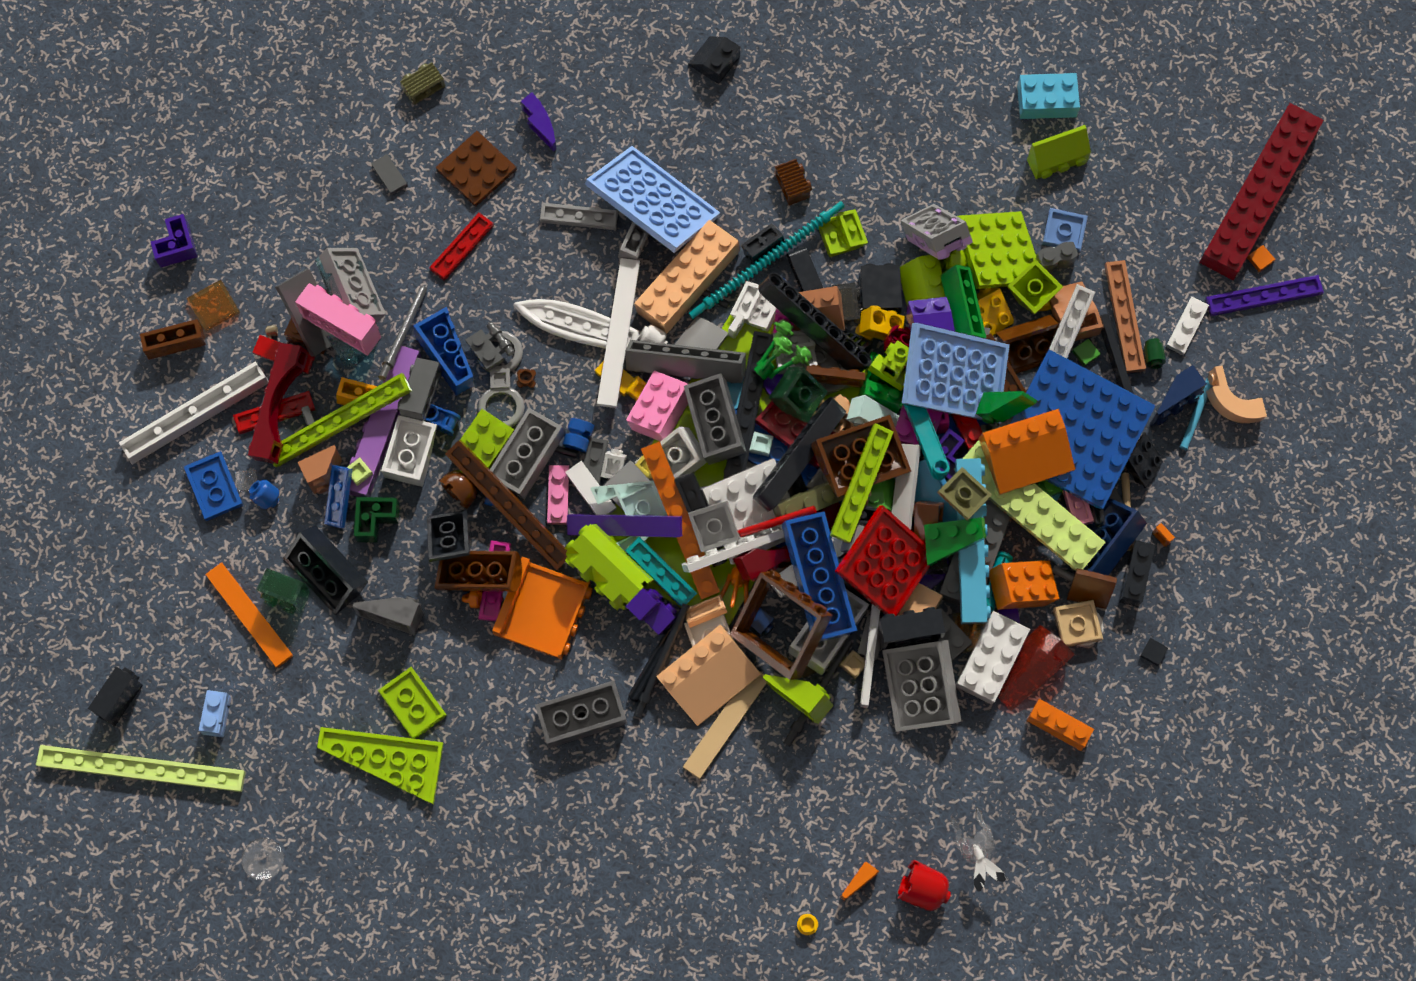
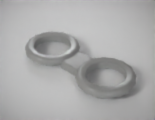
(501, 383)

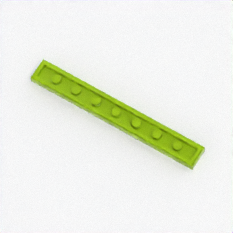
(343, 417)

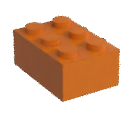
(1023, 584)

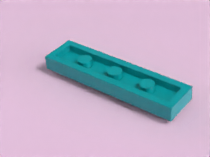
(660, 572)

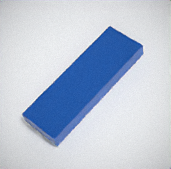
(338, 496)

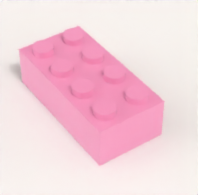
(338, 318)

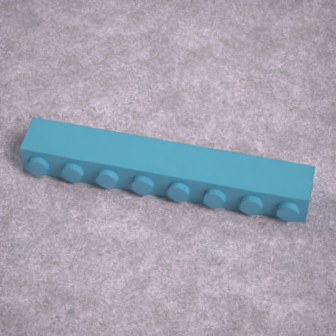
(972, 560)

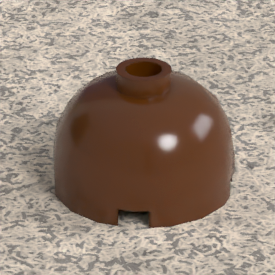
(459, 487)

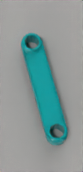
(928, 441)

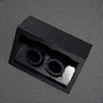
(911, 628)

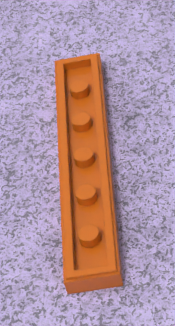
(249, 615)

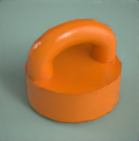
(473, 598)

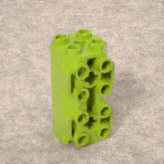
(607, 565)

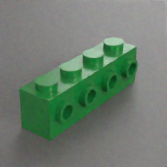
(963, 301)

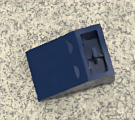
(1183, 390)

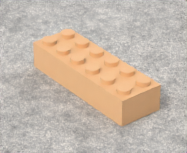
(687, 276)

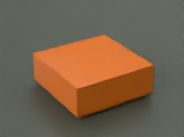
(1261, 258)
(1163, 535)

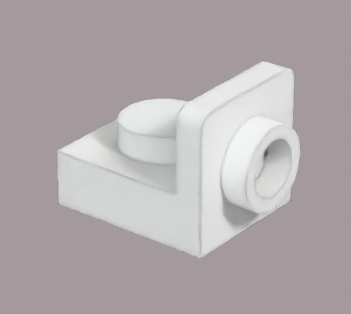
(613, 462)

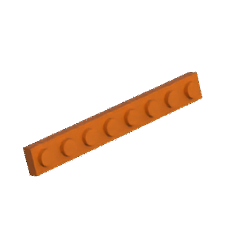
(674, 506)

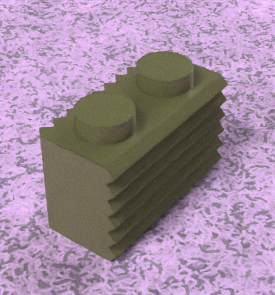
(422, 83)

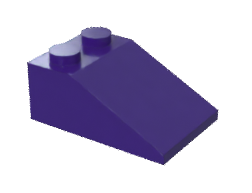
(930, 312)

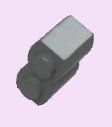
(1060, 257)

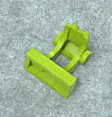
(895, 362)

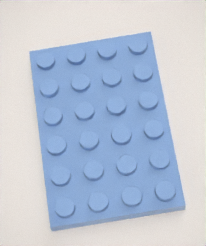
(652, 198)
(952, 370)

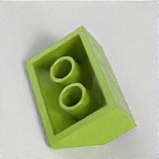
(1059, 152)
(922, 279)

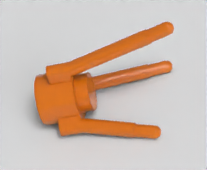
(736, 581)

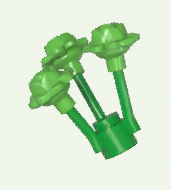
(783, 345)

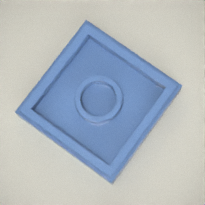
(1064, 227)

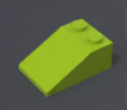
(803, 695)

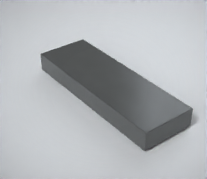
(595, 457)

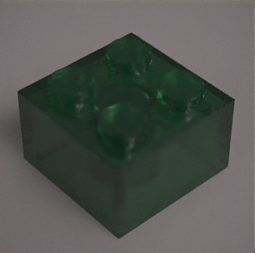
(283, 591)

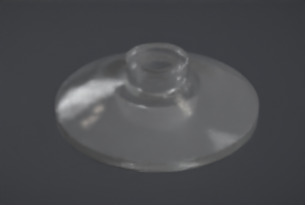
(252, 858)

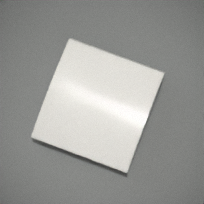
(754, 307)

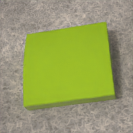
(843, 233)

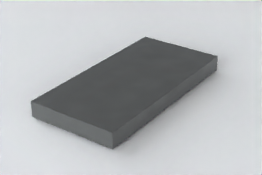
(289, 291)

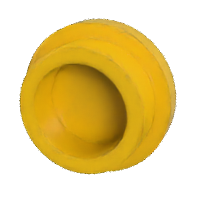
(807, 924)

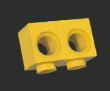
(881, 324)

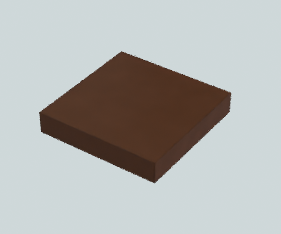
(1091, 586)

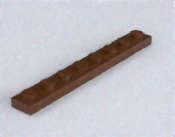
(507, 503)

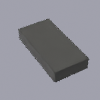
(389, 174)

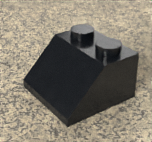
(716, 58)

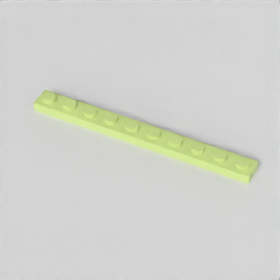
(141, 768)

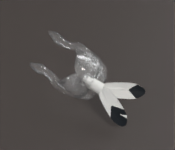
(979, 851)

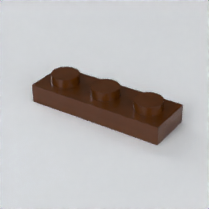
(835, 376)

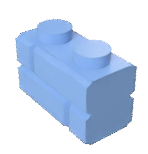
(215, 713)

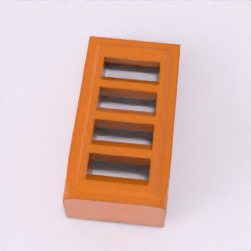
(862, 877)

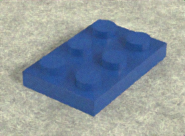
(213, 486)

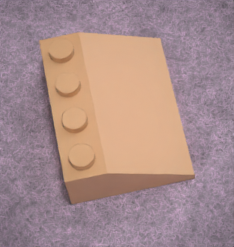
(709, 675)

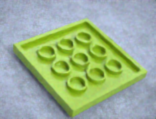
(998, 249)

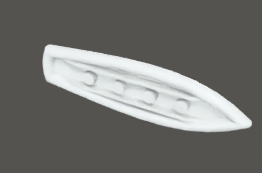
(569, 321)

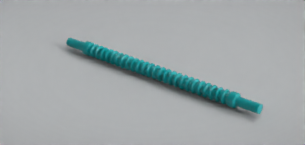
(824, 217)

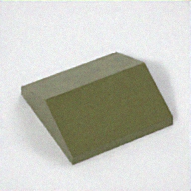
(964, 493)

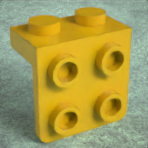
(994, 309)

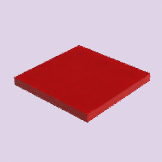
(885, 562)

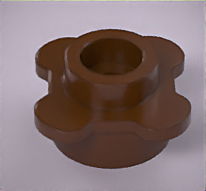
(522, 373)

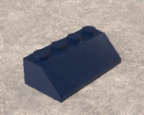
(1119, 532)

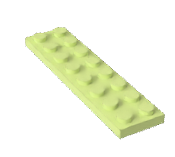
(1043, 518)

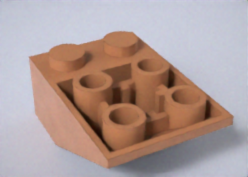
(1092, 322)

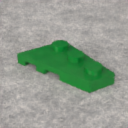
(949, 537)

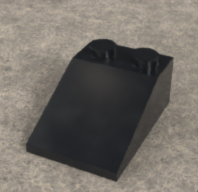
(449, 536)

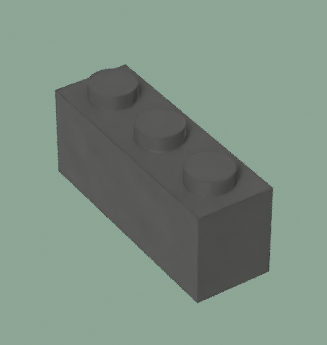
(423, 383)

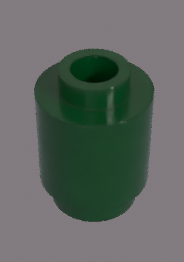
(1154, 353)

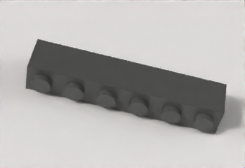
(685, 361)

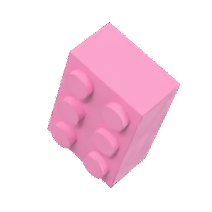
(658, 406)

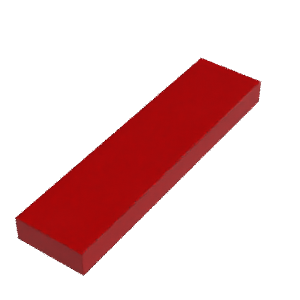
(461, 246)
(289, 408)

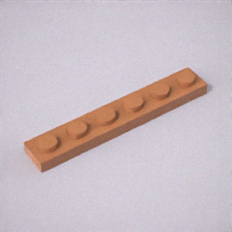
(1125, 316)

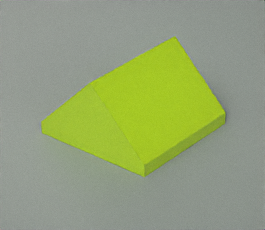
(1034, 287)

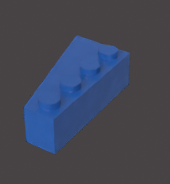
(441, 344)

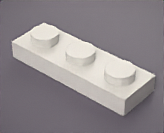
(1187, 326)

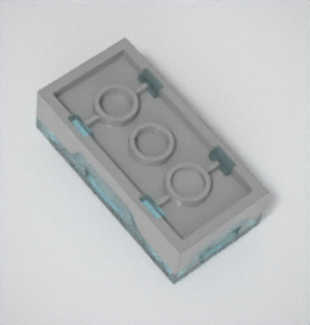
(349, 280)

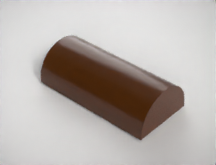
(481, 572)

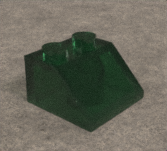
(798, 393)

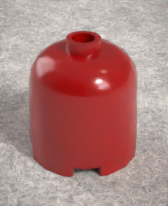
(924, 887)

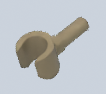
(271, 331)

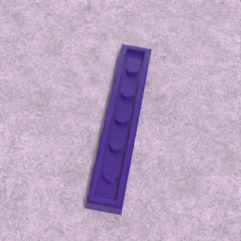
(1264, 295)
(628, 525)

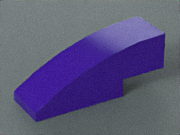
(539, 120)

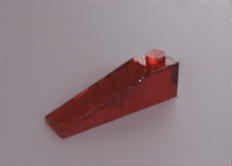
(1037, 661)

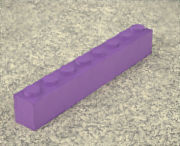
(380, 428)

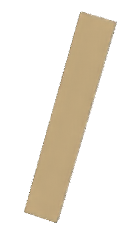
(723, 728)

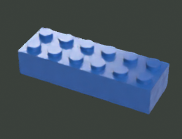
(814, 569)

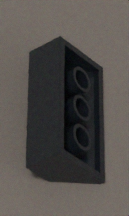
(324, 569)

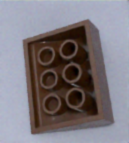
(841, 452)

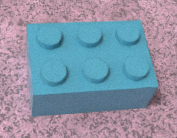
(1048, 96)

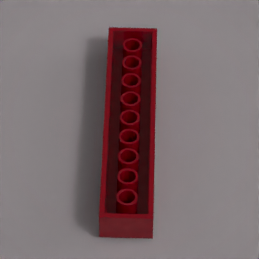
(1261, 191)

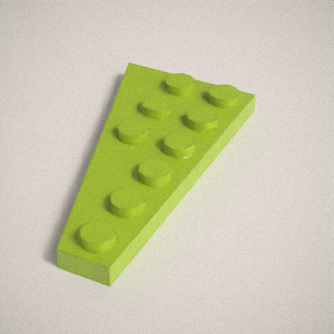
(396, 760)

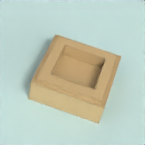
(853, 664)

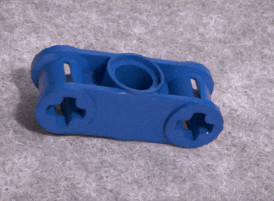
(444, 419)

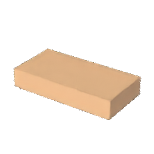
(705, 611)

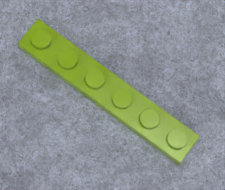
(861, 483)

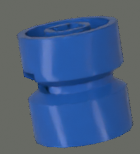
(578, 434)

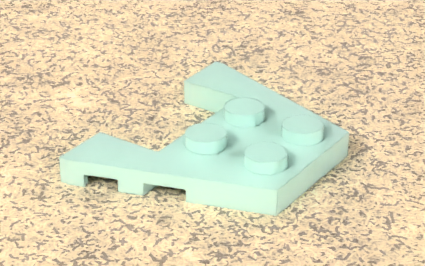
(635, 499)

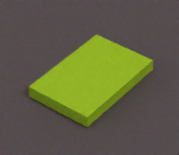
(412, 703)

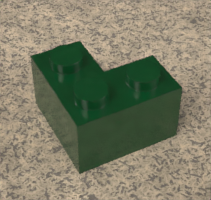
(371, 512)

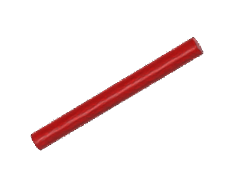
(776, 521)

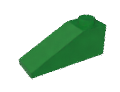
(1003, 405)

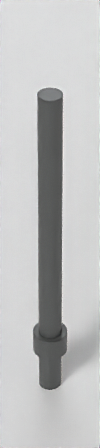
(389, 361)

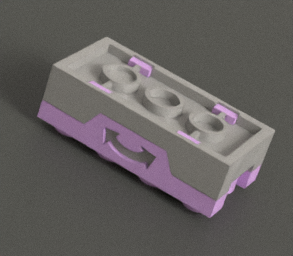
(936, 231)

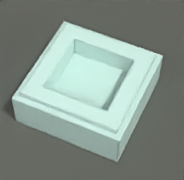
(761, 444)

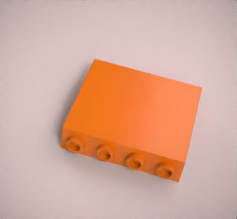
(543, 610)

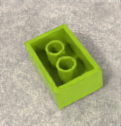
(487, 437)

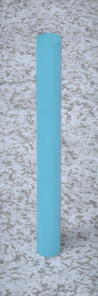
(1195, 417)

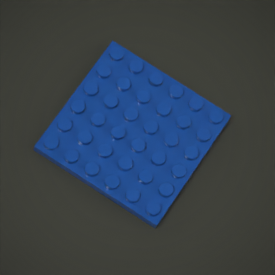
(1099, 423)

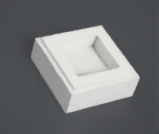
(736, 326)

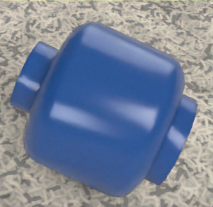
(264, 494)

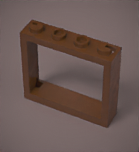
(762, 649)

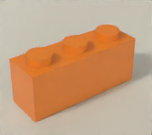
(1060, 724)

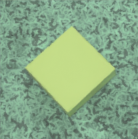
(360, 471)

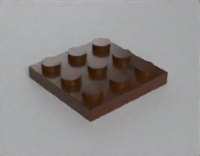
(476, 168)

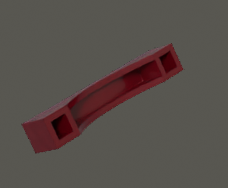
(288, 364)
(758, 560)

